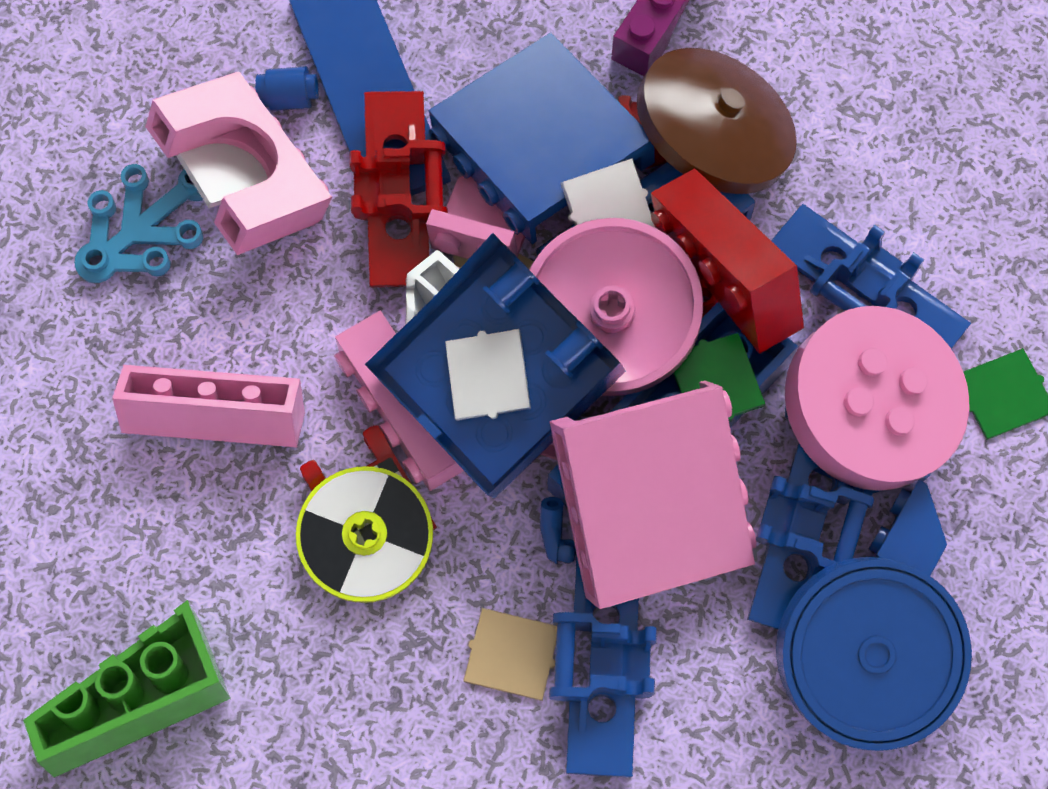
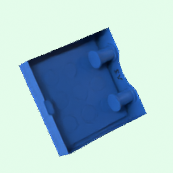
(561, 357)

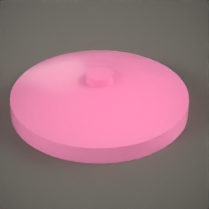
(630, 292)

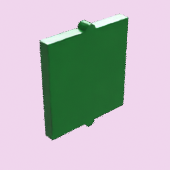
(725, 365)
(1006, 394)

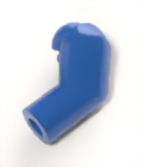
(551, 531)

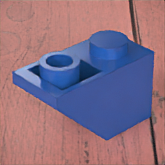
(915, 533)

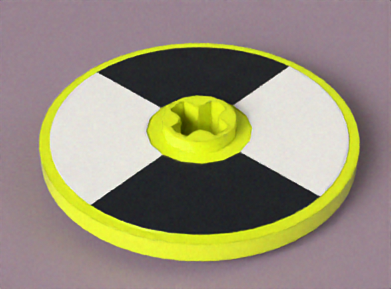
(379, 566)

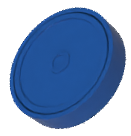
(874, 653)

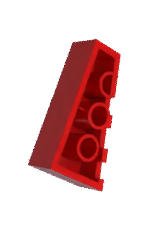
(732, 259)

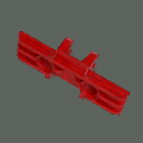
(384, 183)

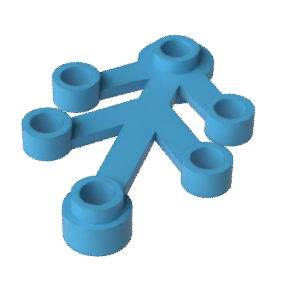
(136, 229)

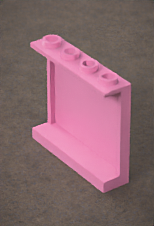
(654, 495)

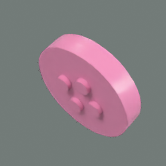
(877, 398)

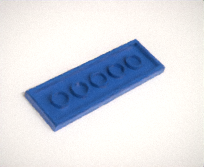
(354, 57)

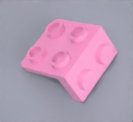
(469, 223)

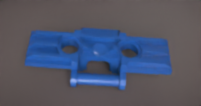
(864, 269)
(793, 527)
(617, 671)

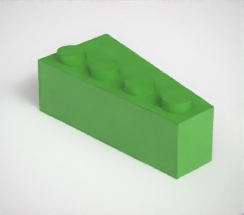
(130, 696)

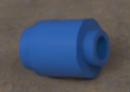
(287, 88)

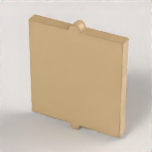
(511, 654)

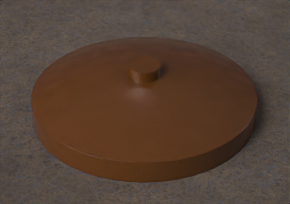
(716, 118)

